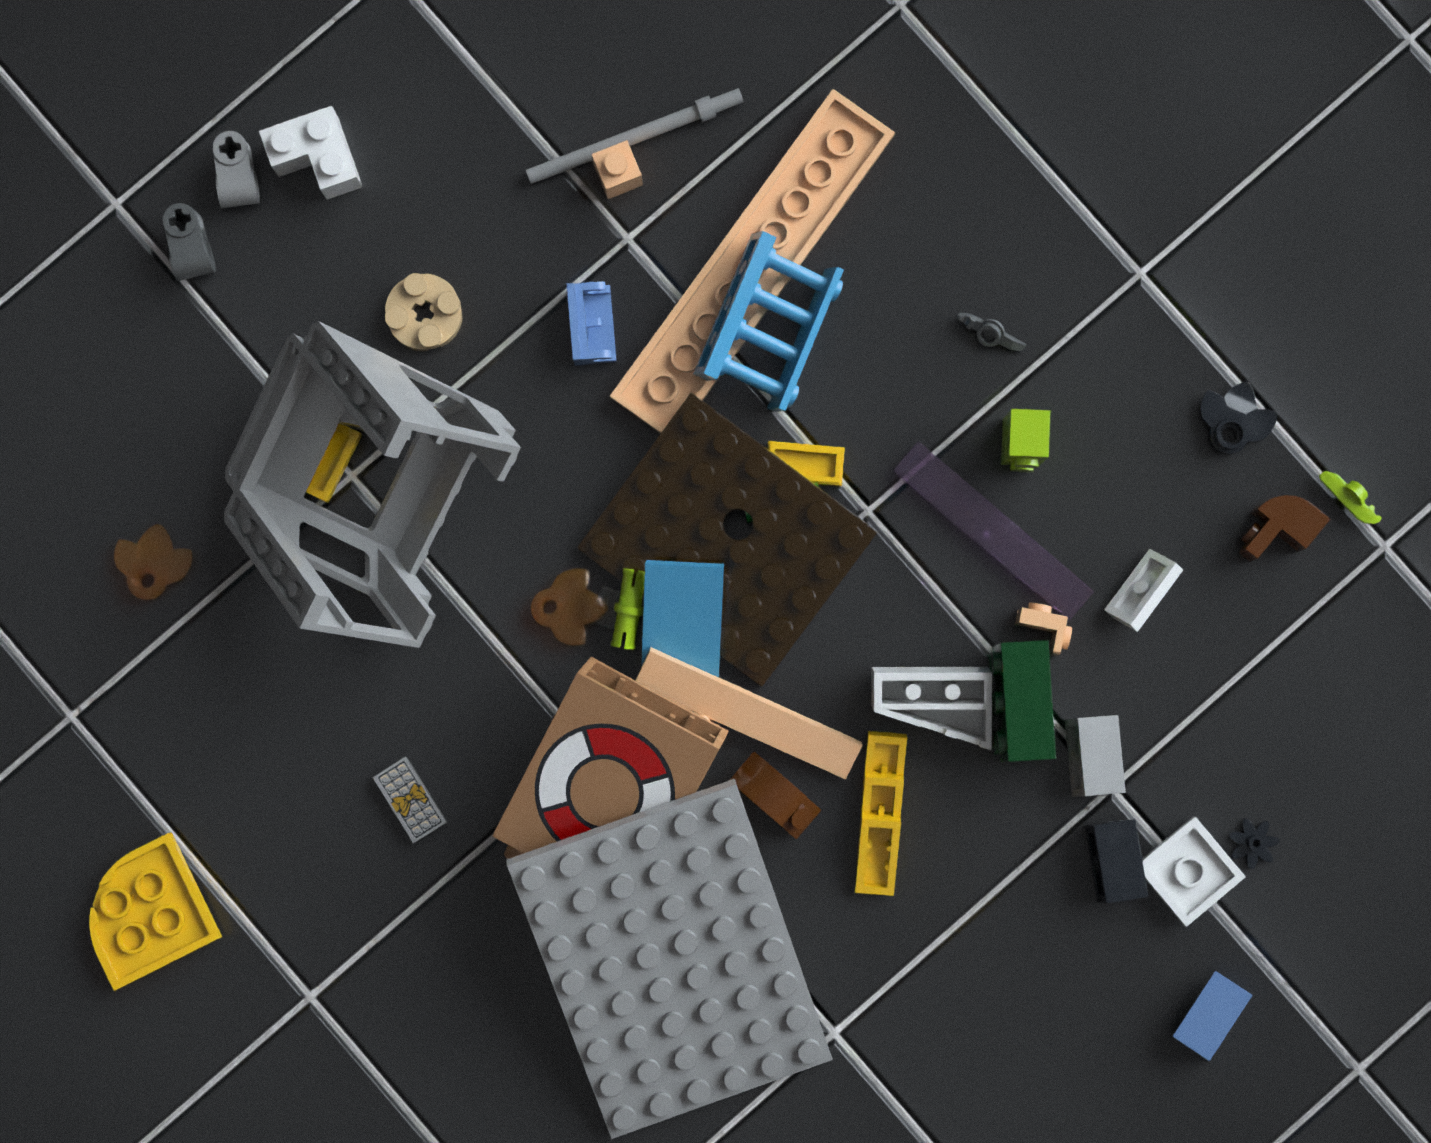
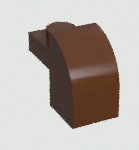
(1289, 518)
(775, 795)

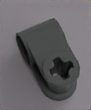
(188, 249)

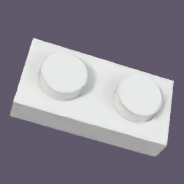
(1143, 590)

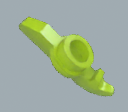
(1351, 496)

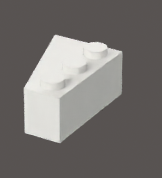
(937, 698)

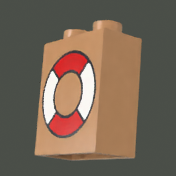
(605, 759)

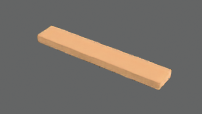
(749, 713)

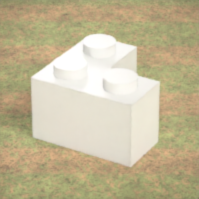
(314, 142)

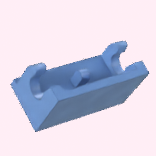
(591, 323)
(1212, 1016)

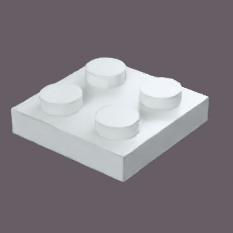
(1190, 871)

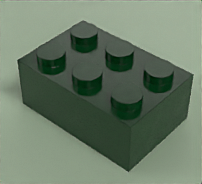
(1022, 701)

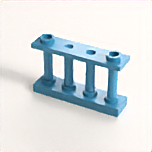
(731, 326)

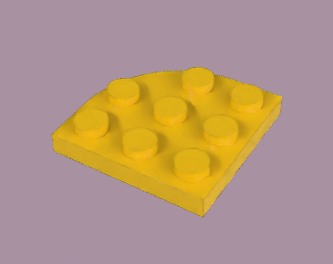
(148, 913)

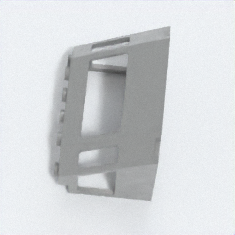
(285, 443)

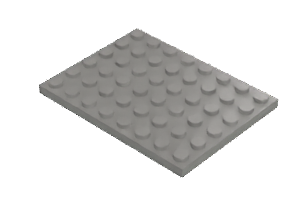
(670, 958)

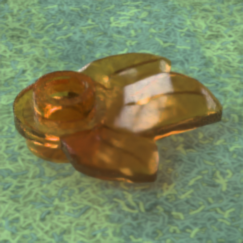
(152, 556)
(574, 606)

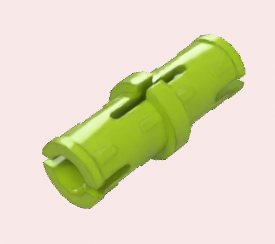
(628, 609)

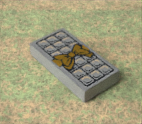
(410, 799)

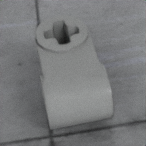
(235, 177)

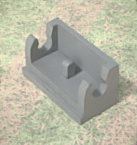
(1095, 756)

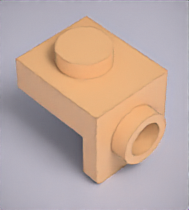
(1040, 617)

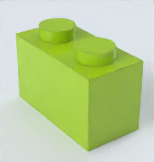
(1025, 439)

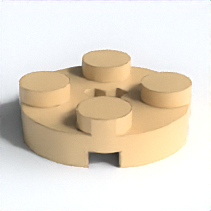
(418, 290)

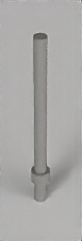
(703, 109)

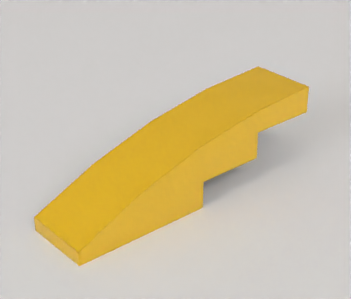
(880, 813)

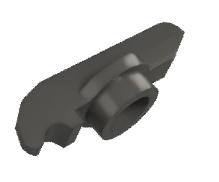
(990, 332)

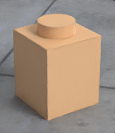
(617, 169)

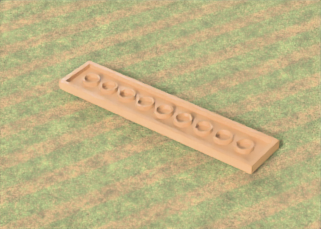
(791, 205)

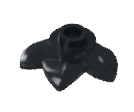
(1239, 414)

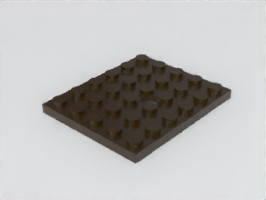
(676, 513)

